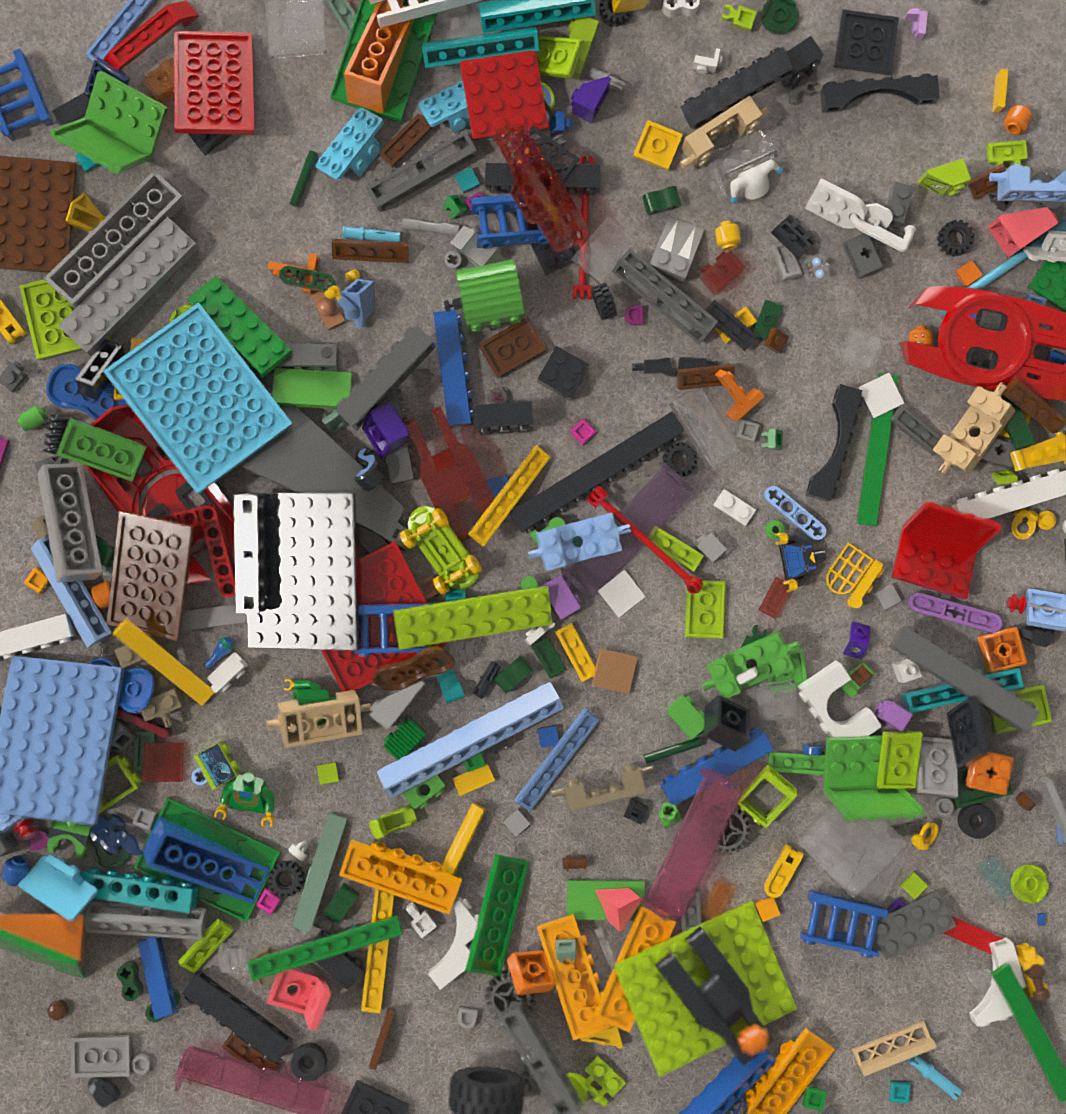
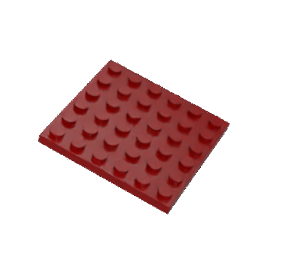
(381, 580)

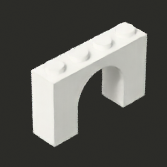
(817, 691)

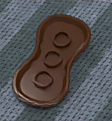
(404, 673)

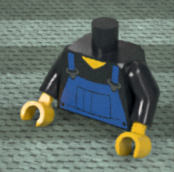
(798, 559)

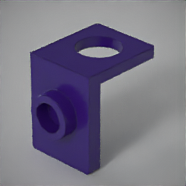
(859, 639)

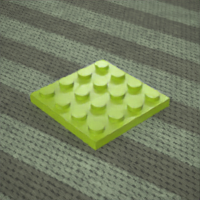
(44, 313)

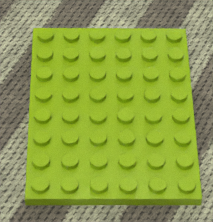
(662, 1018)

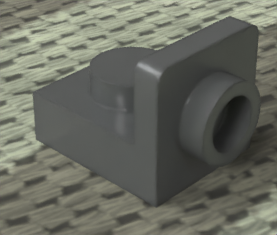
(12, 376)

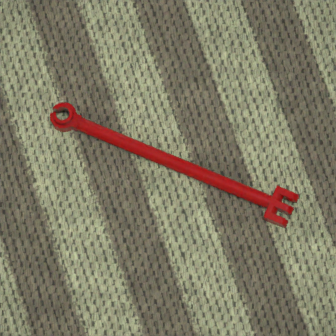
(585, 214)
(598, 496)

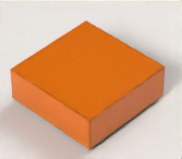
(968, 273)

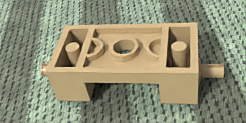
(743, 116)
(985, 412)
(299, 722)

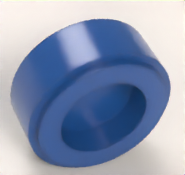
(815, 750)

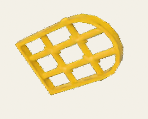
(855, 567)

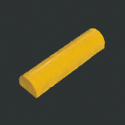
(463, 838)

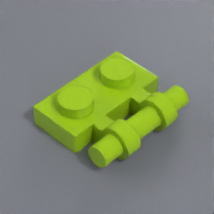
(1006, 152)
(605, 1076)

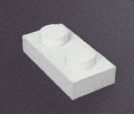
(734, 507)

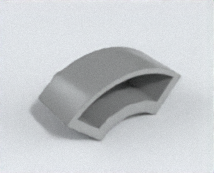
(465, 244)

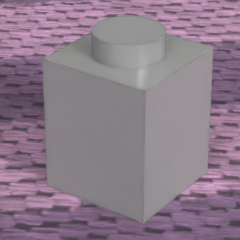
(710, 547)

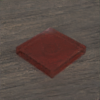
(163, 762)

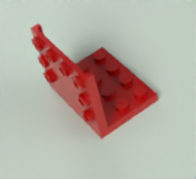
(940, 548)

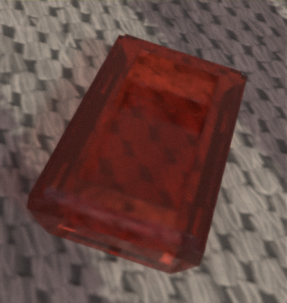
(774, 598)

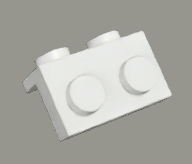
(230, 669)

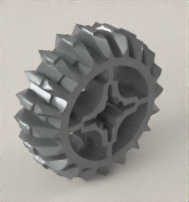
(735, 830)
(504, 993)

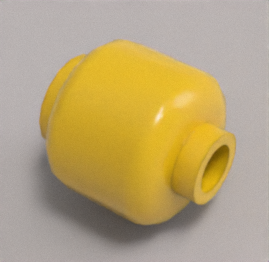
(727, 235)

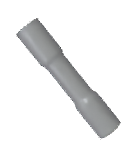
(417, 225)

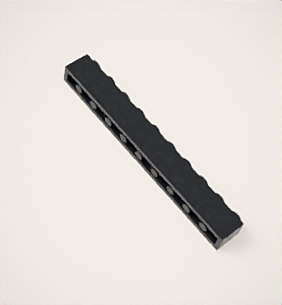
(596, 472)

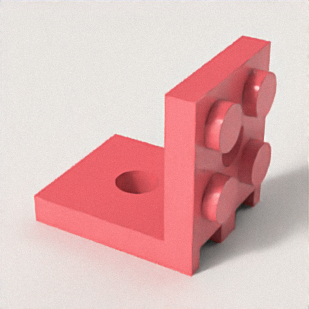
(309, 998)

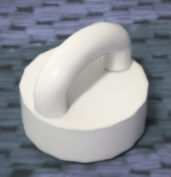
(297, 852)

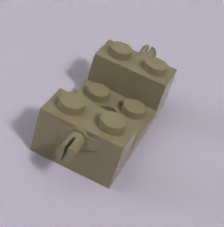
(166, 694)
(632, 785)

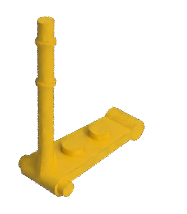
(1042, 453)

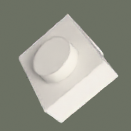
(705, 64)

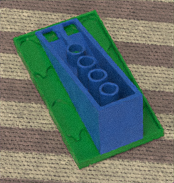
(210, 855)

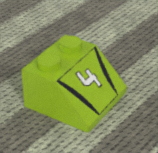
(946, 178)

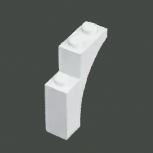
(456, 958)
(993, 1004)

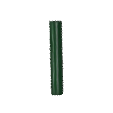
(303, 178)
(672, 750)

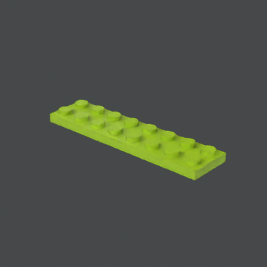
(473, 617)

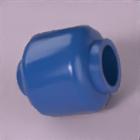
(15, 870)

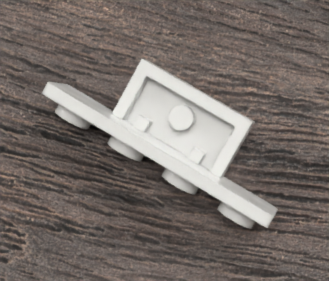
(1052, 249)

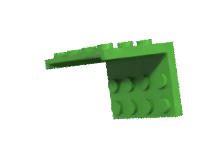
(117, 128)
(852, 782)

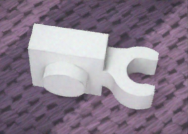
(533, 634)
(422, 921)

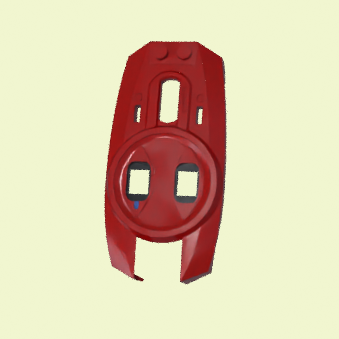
(1010, 344)
(163, 494)

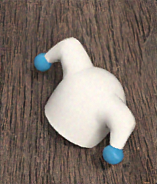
(754, 182)

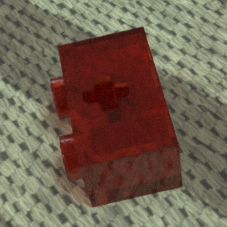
(716, 281)

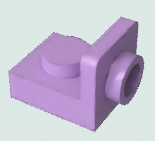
(919, 22)

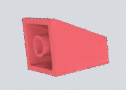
(1020, 228)

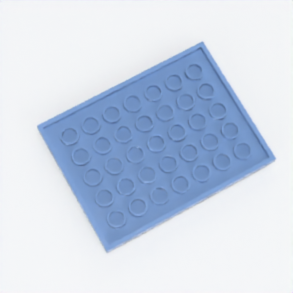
(56, 738)

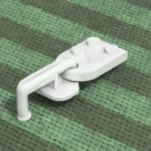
(851, 212)

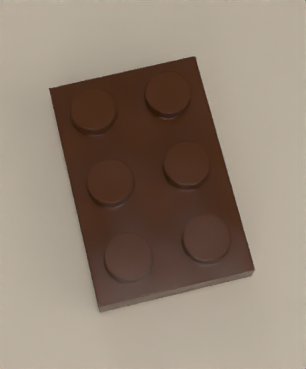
(512, 347)

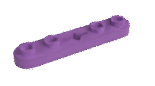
(971, 616)

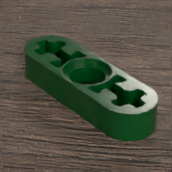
(293, 281)

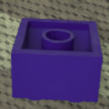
(589, 98)
(385, 429)

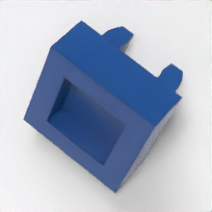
(559, 123)

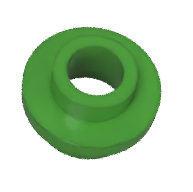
(770, 525)

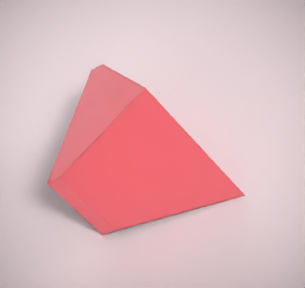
(618, 905)

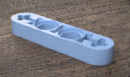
(796, 510)

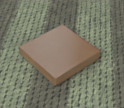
(614, 671)

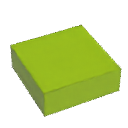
(1004, 477)
(328, 773)
(913, 885)

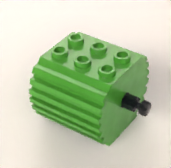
(489, 296)

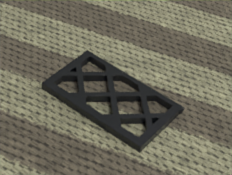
(561, 151)

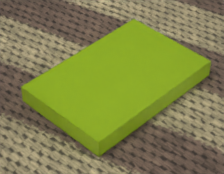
(558, 56)
(706, 611)
(1036, 696)
(899, 759)

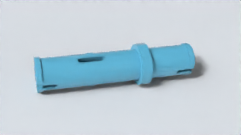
(370, 234)
(928, 1071)

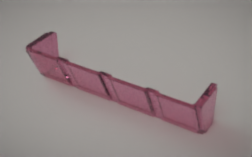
(693, 845)
(251, 1082)

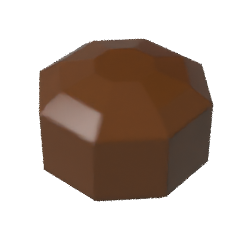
(1025, 801)
(57, 1010)

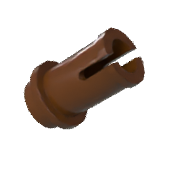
(574, 862)

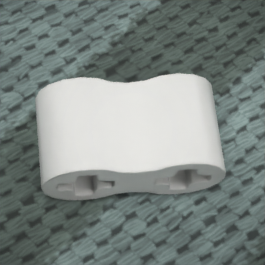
(680, 7)

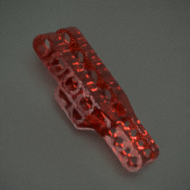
(534, 197)
(443, 475)

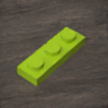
(676, 549)
(203, 948)

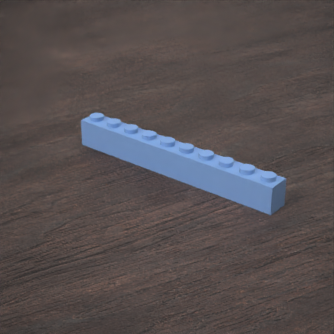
(470, 740)

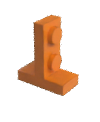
(313, 264)
(743, 400)

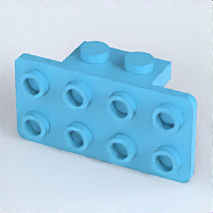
(447, 105)
(353, 147)
(58, 886)

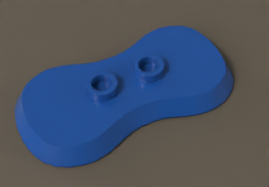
(64, 393)
(135, 689)

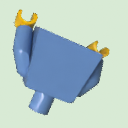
(356, 299)

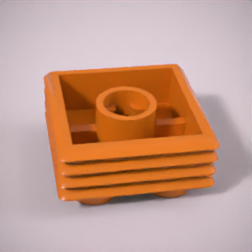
(1012, 656)
(998, 780)
(531, 972)

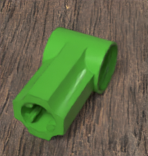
(669, 815)

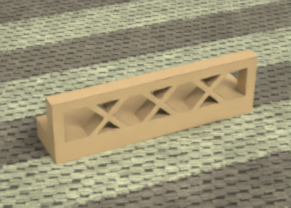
(895, 1055)

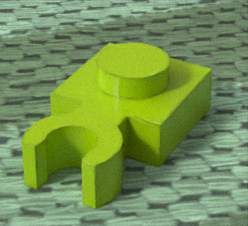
(742, 17)

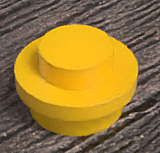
(1046, 520)

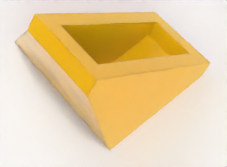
(84, 214)

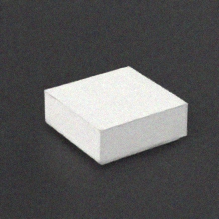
(747, 675)

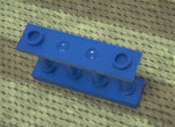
(34, 97)
(500, 205)
(383, 612)
(856, 908)

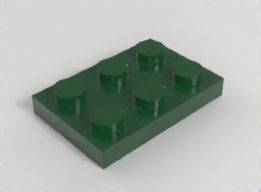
(969, 796)

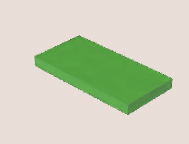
(310, 387)
(101, 449)
(584, 902)

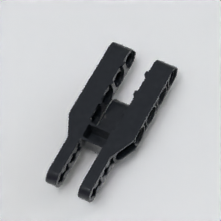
(722, 989)

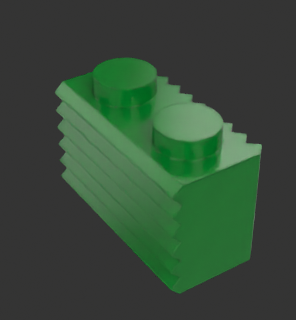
(404, 739)

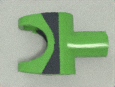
(76, 832)

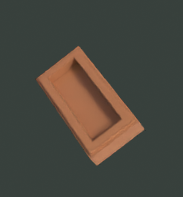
(328, 310)

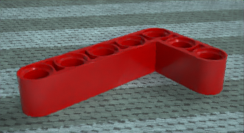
(212, 543)

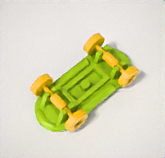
(442, 548)

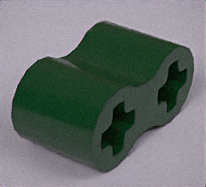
(661, 200)
(106, 552)
(513, 674)
(341, 902)
(130, 981)

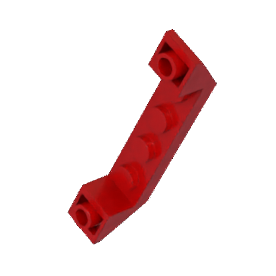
(150, 33)

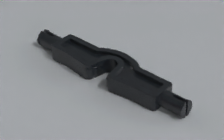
(663, 365)

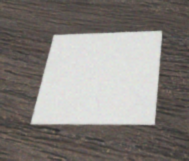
(881, 395)
(621, 593)

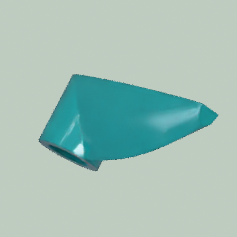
(450, 686)

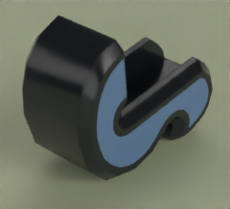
(373, 470)

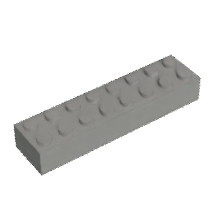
(114, 238)
(129, 286)

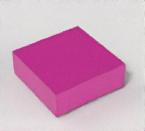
(582, 431)
(268, 901)

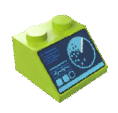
(217, 764)

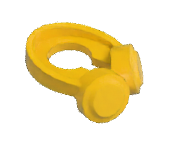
(1018, 517)
(924, 843)

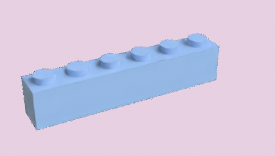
(74, 598)

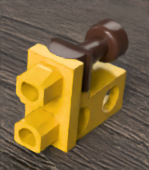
(1032, 972)

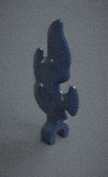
(111, 839)

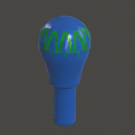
(223, 647)

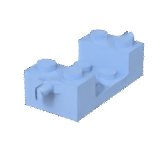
(1016, 186)
(599, 538)

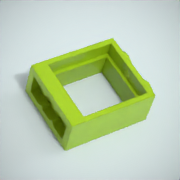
(133, 777)
(780, 783)

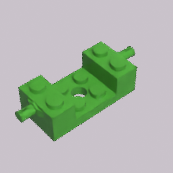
(771, 656)

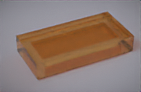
(717, 899)

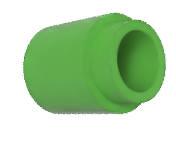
(33, 418)

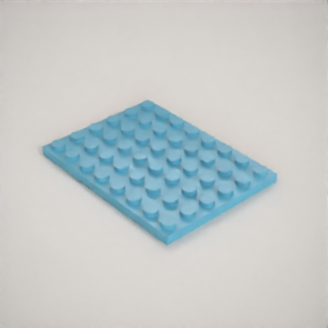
(198, 398)

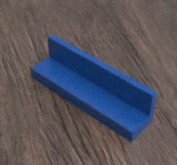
(157, 977)

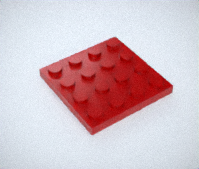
(503, 93)

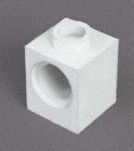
(906, 670)

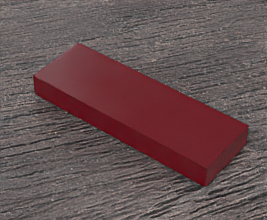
(149, 725)

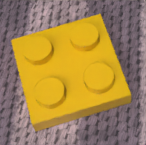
(657, 145)

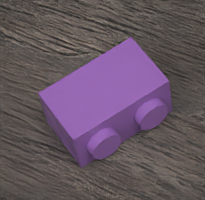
(561, 597)
(892, 714)

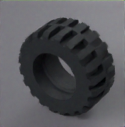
(486, 1091)

